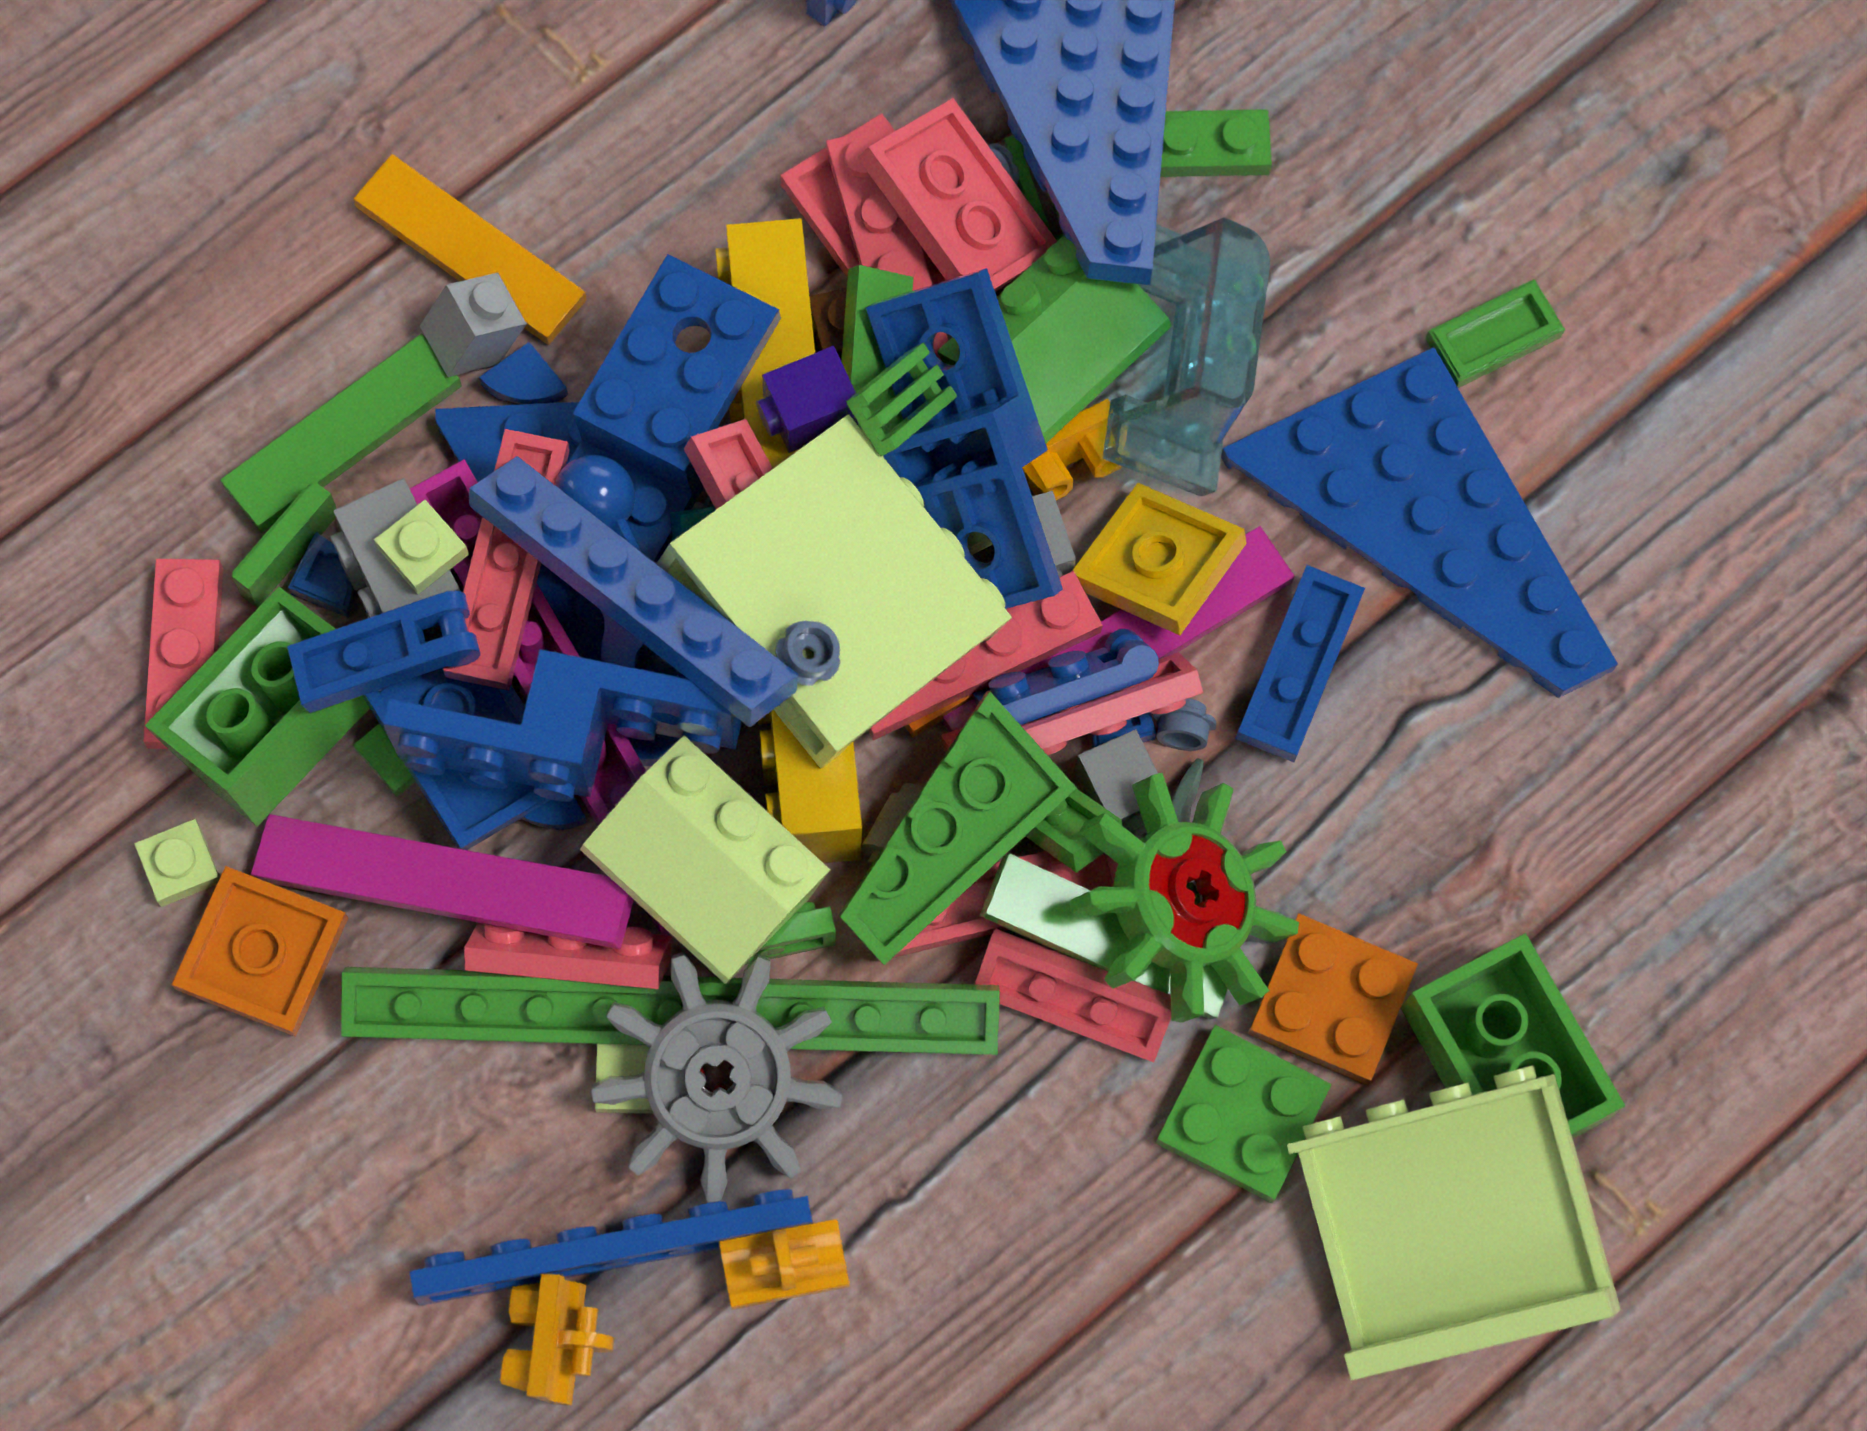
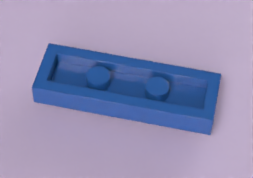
(1300, 663)

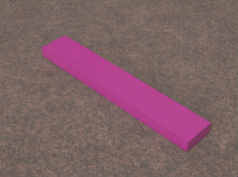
(1248, 581)
(443, 881)

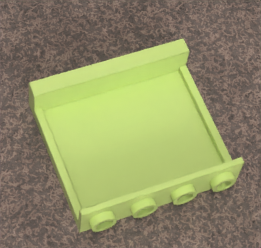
(849, 548)
(1456, 1223)

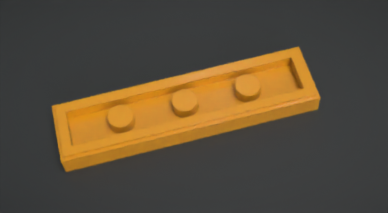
(468, 245)

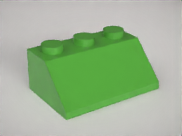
(1071, 333)
(243, 715)

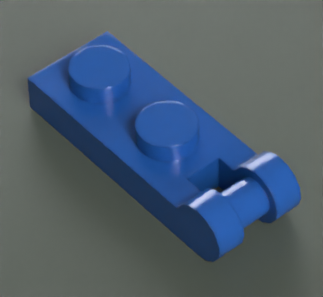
(382, 651)
(1075, 678)

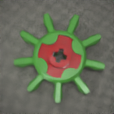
(1184, 897)

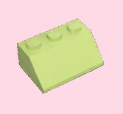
(705, 859)

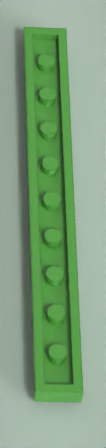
(563, 1011)

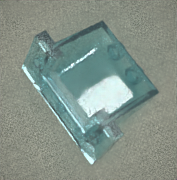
(1220, 296)

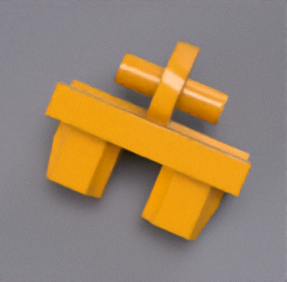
(1077, 440)
(784, 1264)
(561, 1341)

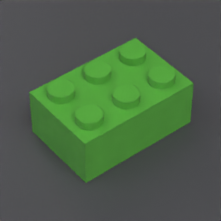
(1508, 1017)

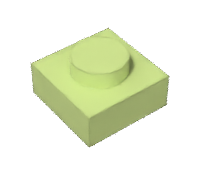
(421, 547)
(178, 862)

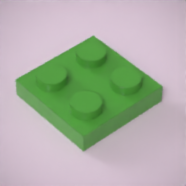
(1243, 1113)

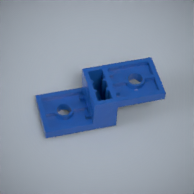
(658, 397)
(975, 447)
(561, 726)

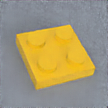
(1159, 558)

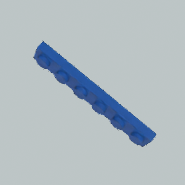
(634, 591)
(584, 1252)

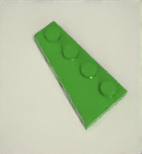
(963, 821)

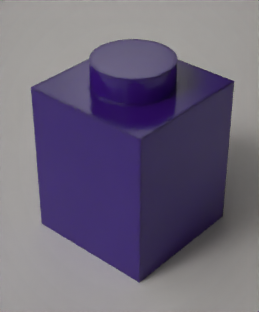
(805, 398)

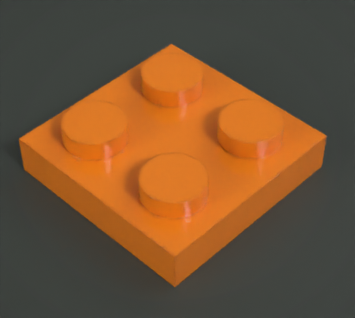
(260, 951)
(1333, 999)

